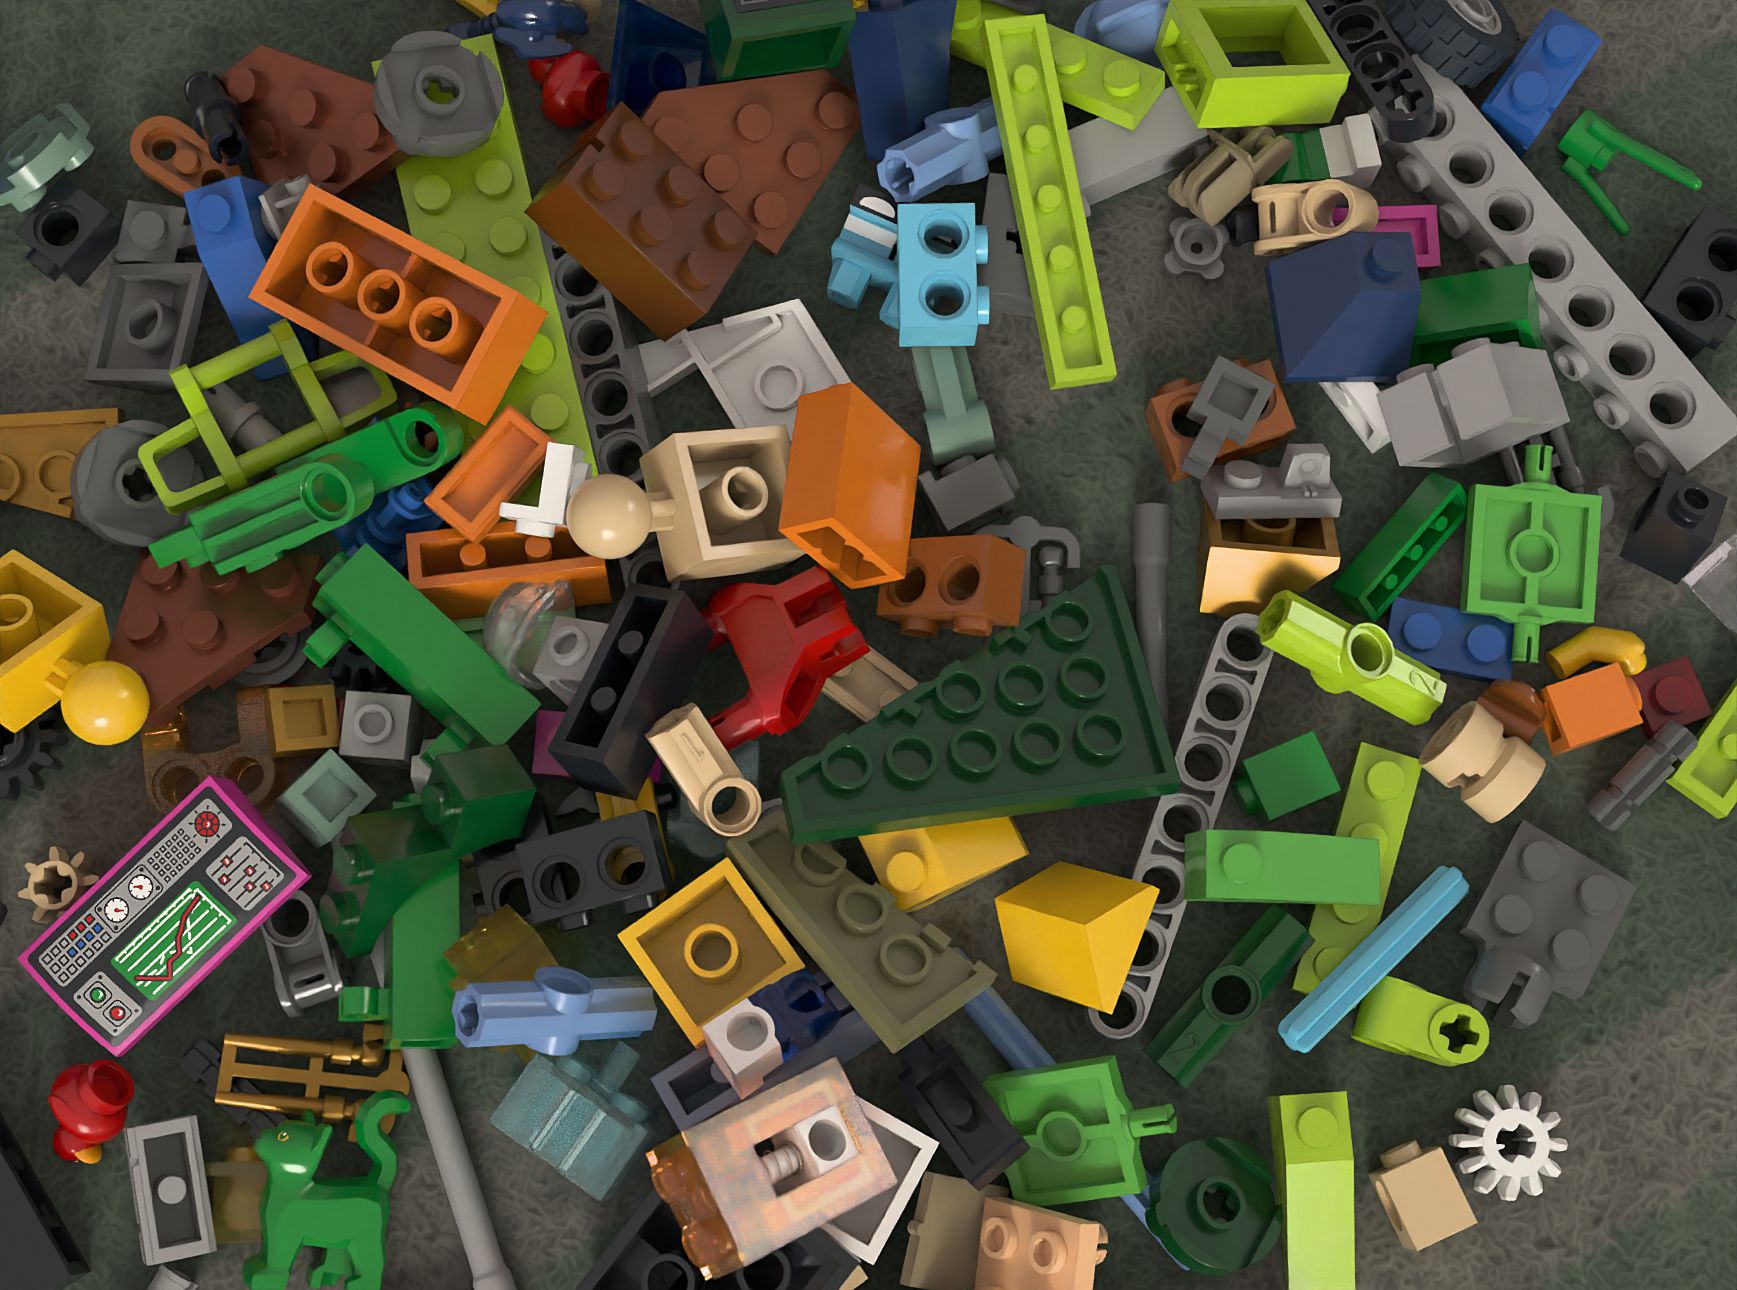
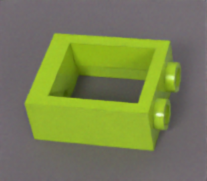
(1222, 96)

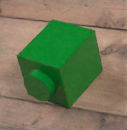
(1284, 780)

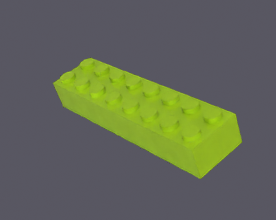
(476, 214)

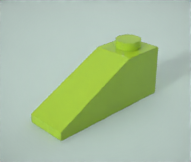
(1315, 1189)

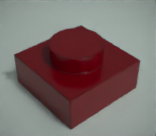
(1670, 694)

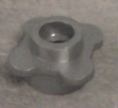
(1193, 231)

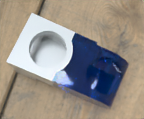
(769, 1029)

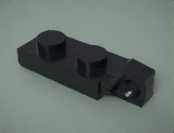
(960, 1111)

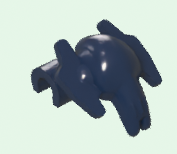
(528, 26)

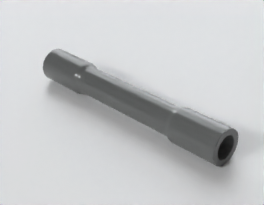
(1151, 562)

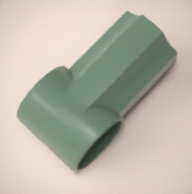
(952, 414)

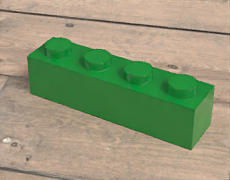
(1402, 547)

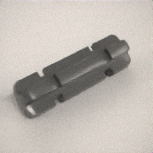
(1642, 775)

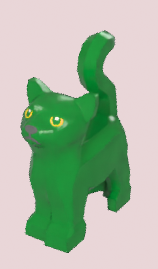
(327, 1212)

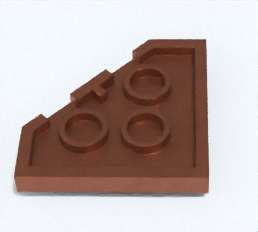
(310, 123)
(760, 142)
(203, 628)

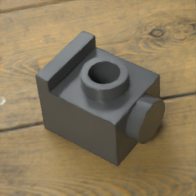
(968, 494)

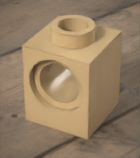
(1421, 1195)

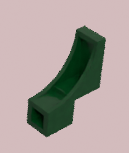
(388, 854)

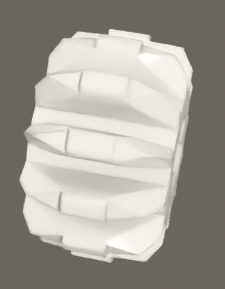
(1507, 1170)

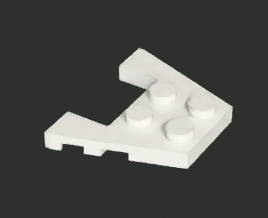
(751, 362)

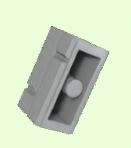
(169, 1189)

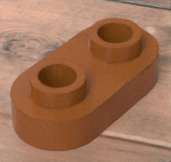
(191, 164)

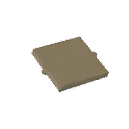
(946, 1233)

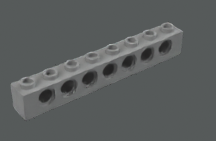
(1579, 280)

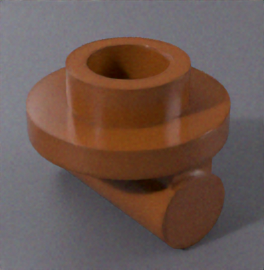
(1515, 707)

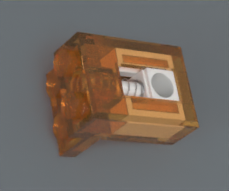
(727, 1192)

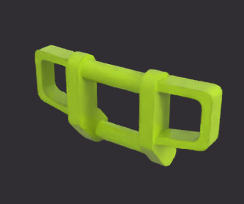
(239, 469)

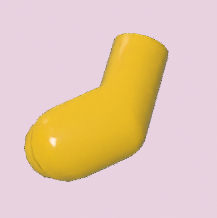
(1598, 645)

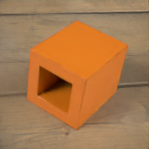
(1589, 708)

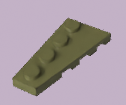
(871, 950)

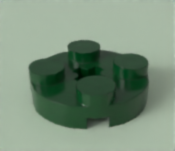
(1180, 1217)

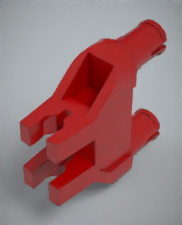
(787, 645)

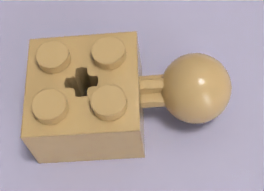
(707, 499)

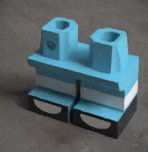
(868, 253)

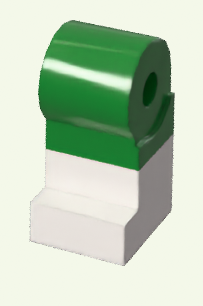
(1333, 152)

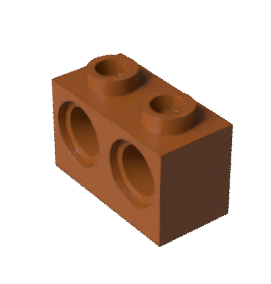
(1176, 398)
(956, 585)

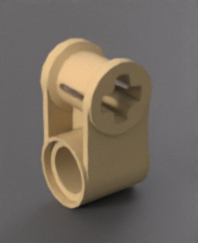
(1301, 214)

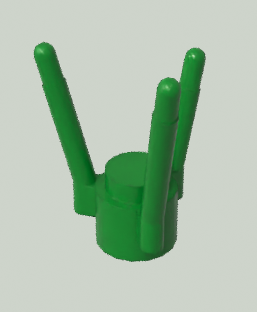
(1595, 144)

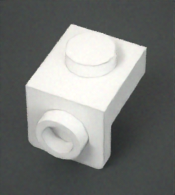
(561, 477)

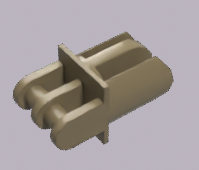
(1229, 170)

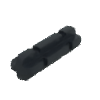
(203, 1064)

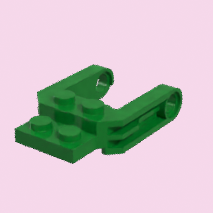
(312, 493)

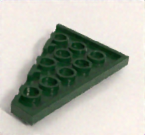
(1018, 728)

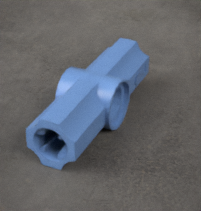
(947, 152)
(553, 1010)

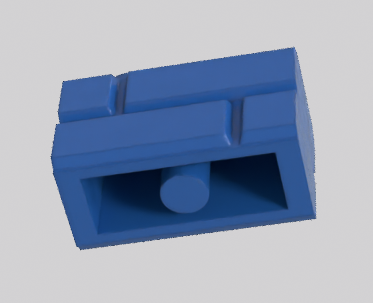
(1539, 79)

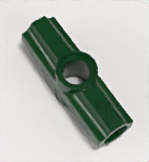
(1259, 964)

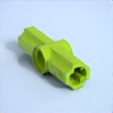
(1350, 658)

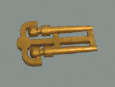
(340, 1051)

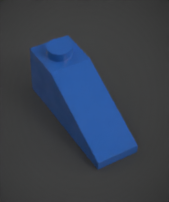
(234, 253)

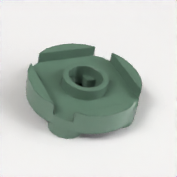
(38, 153)

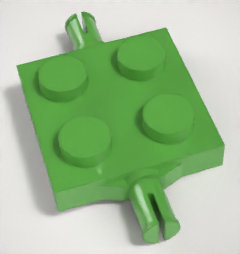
(1531, 554)
(1078, 1131)

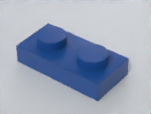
(1451, 641)

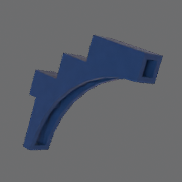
(900, 67)

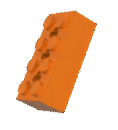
(399, 304)

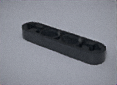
(1373, 50)

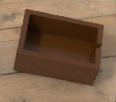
(642, 222)

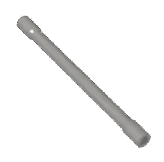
(451, 1156)

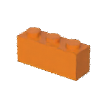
(468, 577)

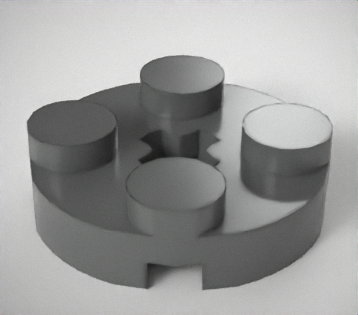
(431, 127)
(106, 504)

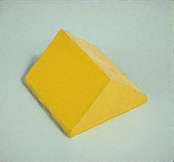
(1074, 932)

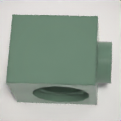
(324, 798)

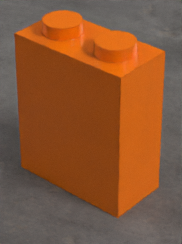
(850, 487)

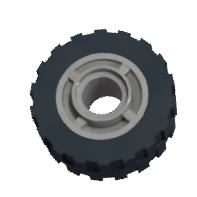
(1457, 36)

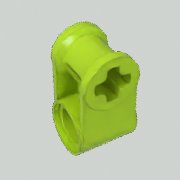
(1409, 1019)

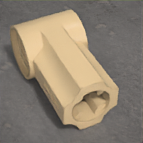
(703, 769)

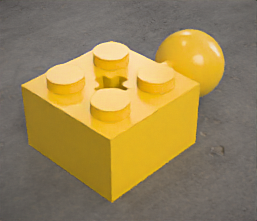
(57, 651)

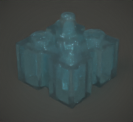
(580, 1118)

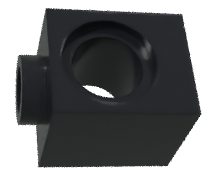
(58, 212)
(1673, 527)

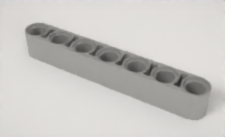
(1196, 798)

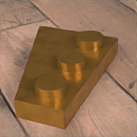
(40, 453)

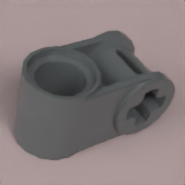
(305, 957)

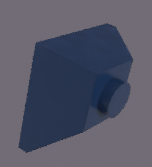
(1345, 308)

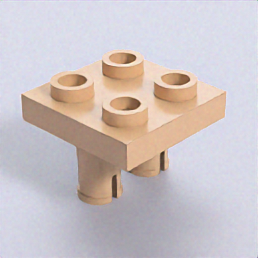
(1036, 1248)

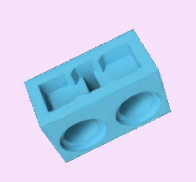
(930, 274)

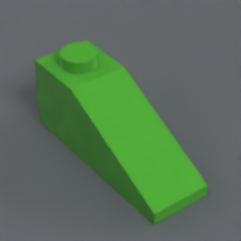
(1281, 868)

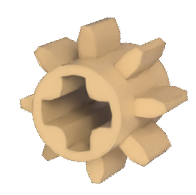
(52, 875)

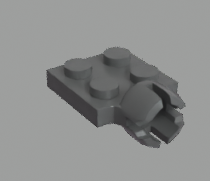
(1540, 925)

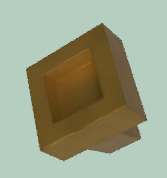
(302, 720)

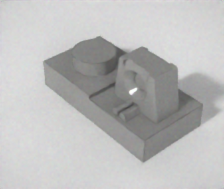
(1293, 490)

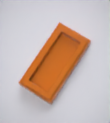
(490, 473)

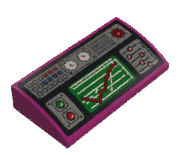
(165, 915)

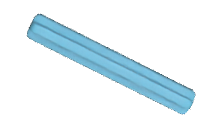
(1373, 959)

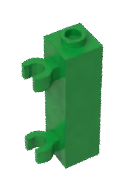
(419, 650)
(416, 974)

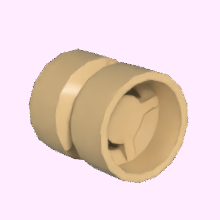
(1489, 769)

